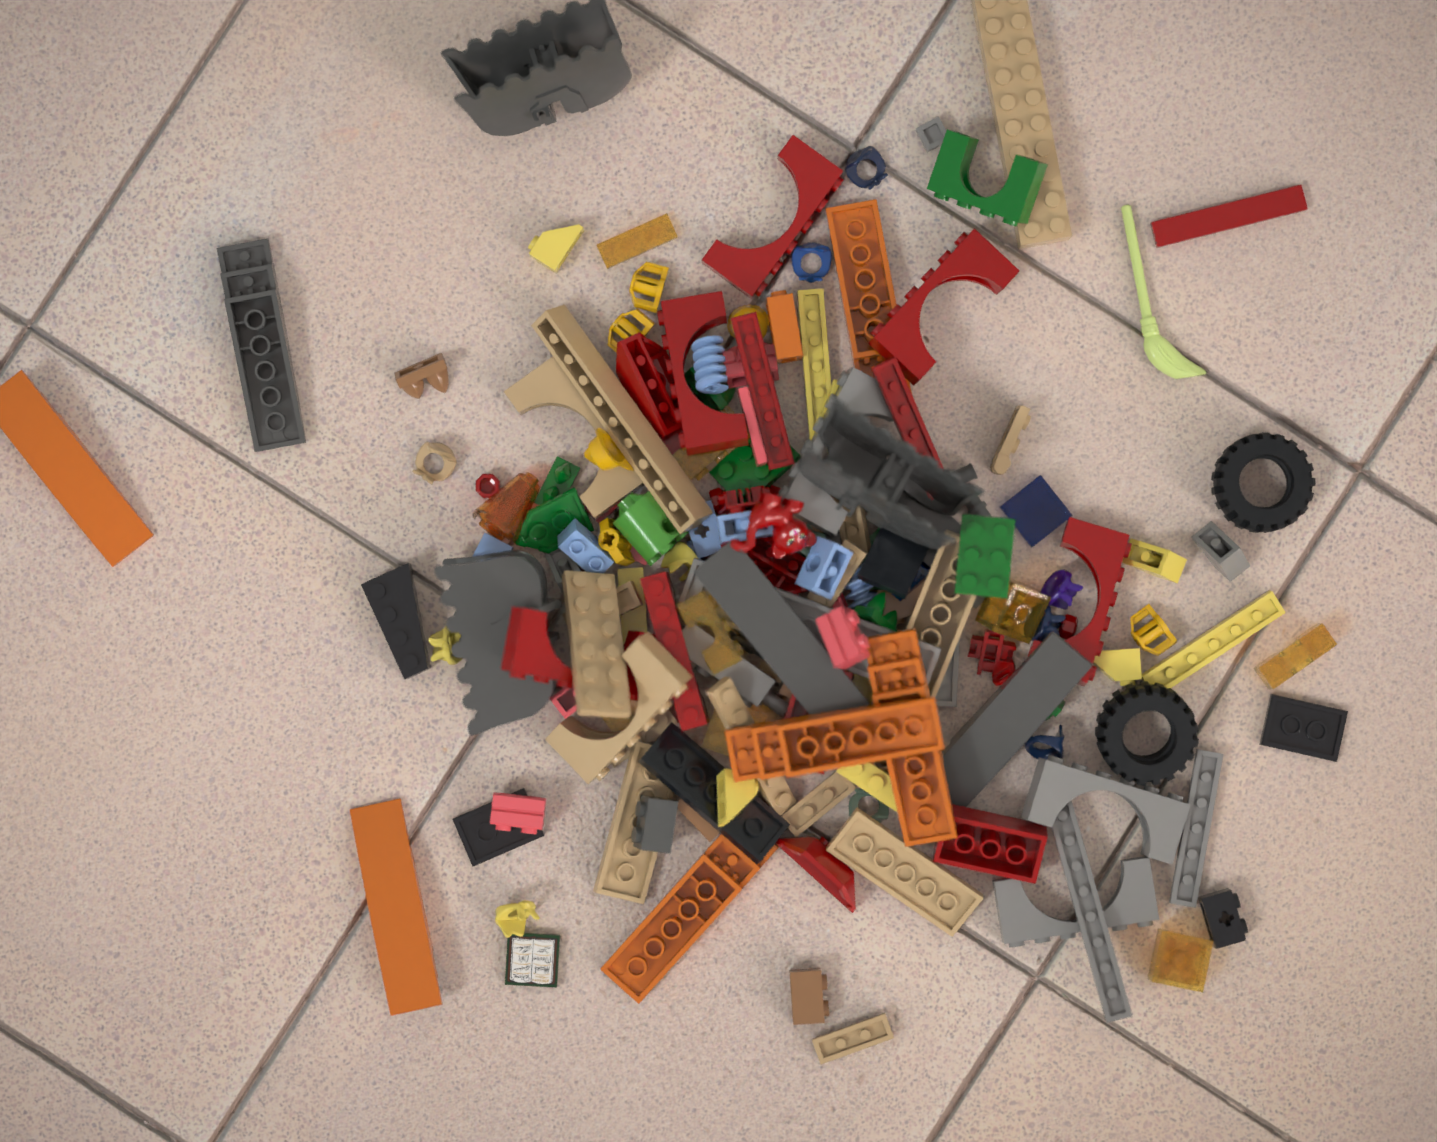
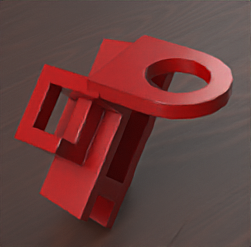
(986, 648)

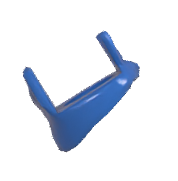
(811, 247)

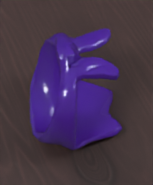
(1061, 589)

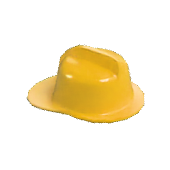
(605, 453)

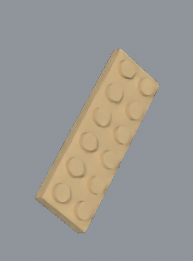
(596, 644)
(624, 868)
(904, 872)

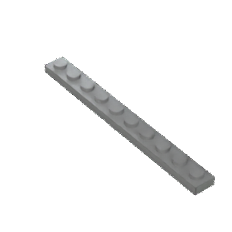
(1090, 915)

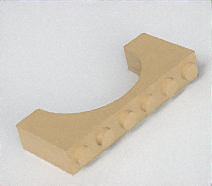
(552, 387)
(658, 681)

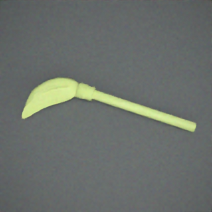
(1157, 348)

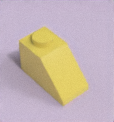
(554, 246)
(1155, 561)
(1120, 665)
(733, 796)

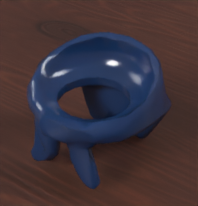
(859, 155)
(1048, 624)
(1055, 742)

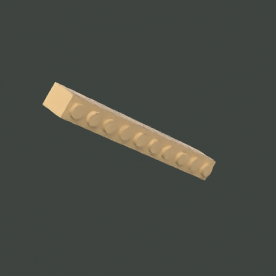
(622, 419)

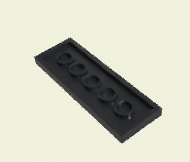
(692, 777)

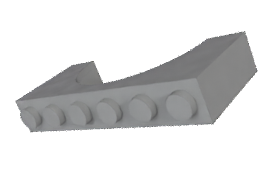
(861, 396)
(1058, 784)
(1131, 904)

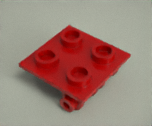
(729, 499)

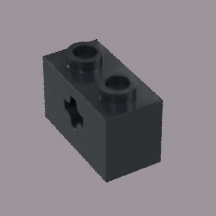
(1212, 908)

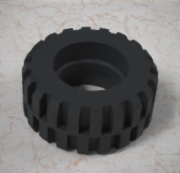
(1297, 475)
(1165, 761)

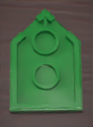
(550, 519)

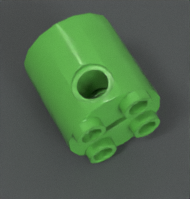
(646, 526)

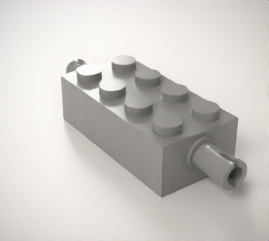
(749, 681)

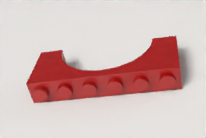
(970, 261)
(751, 267)
(684, 323)
(1103, 554)
(668, 632)
(530, 652)

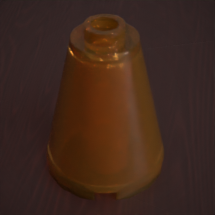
(506, 509)

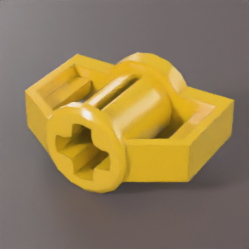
(648, 286)
(625, 328)
(615, 543)
(1151, 631)

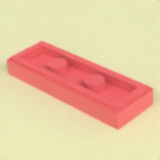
(752, 426)

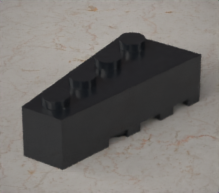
(398, 614)

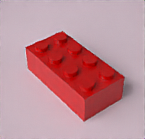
(994, 844)

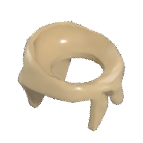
(447, 456)

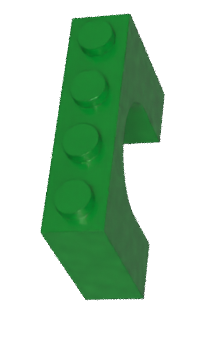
(952, 181)

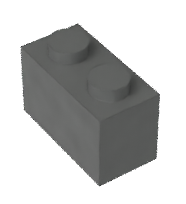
(654, 824)

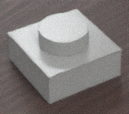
(931, 134)

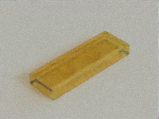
(637, 241)

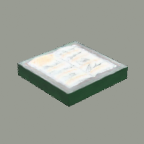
(532, 960)

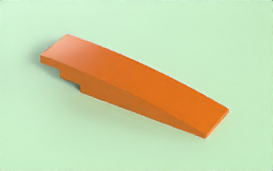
(862, 276)
(69, 470)
(834, 739)
(917, 779)
(396, 907)
(681, 917)

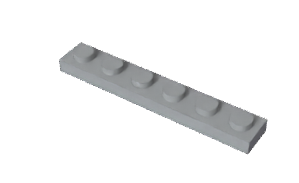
(1196, 828)

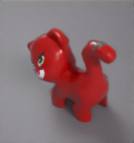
(788, 533)

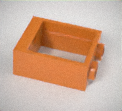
(784, 327)

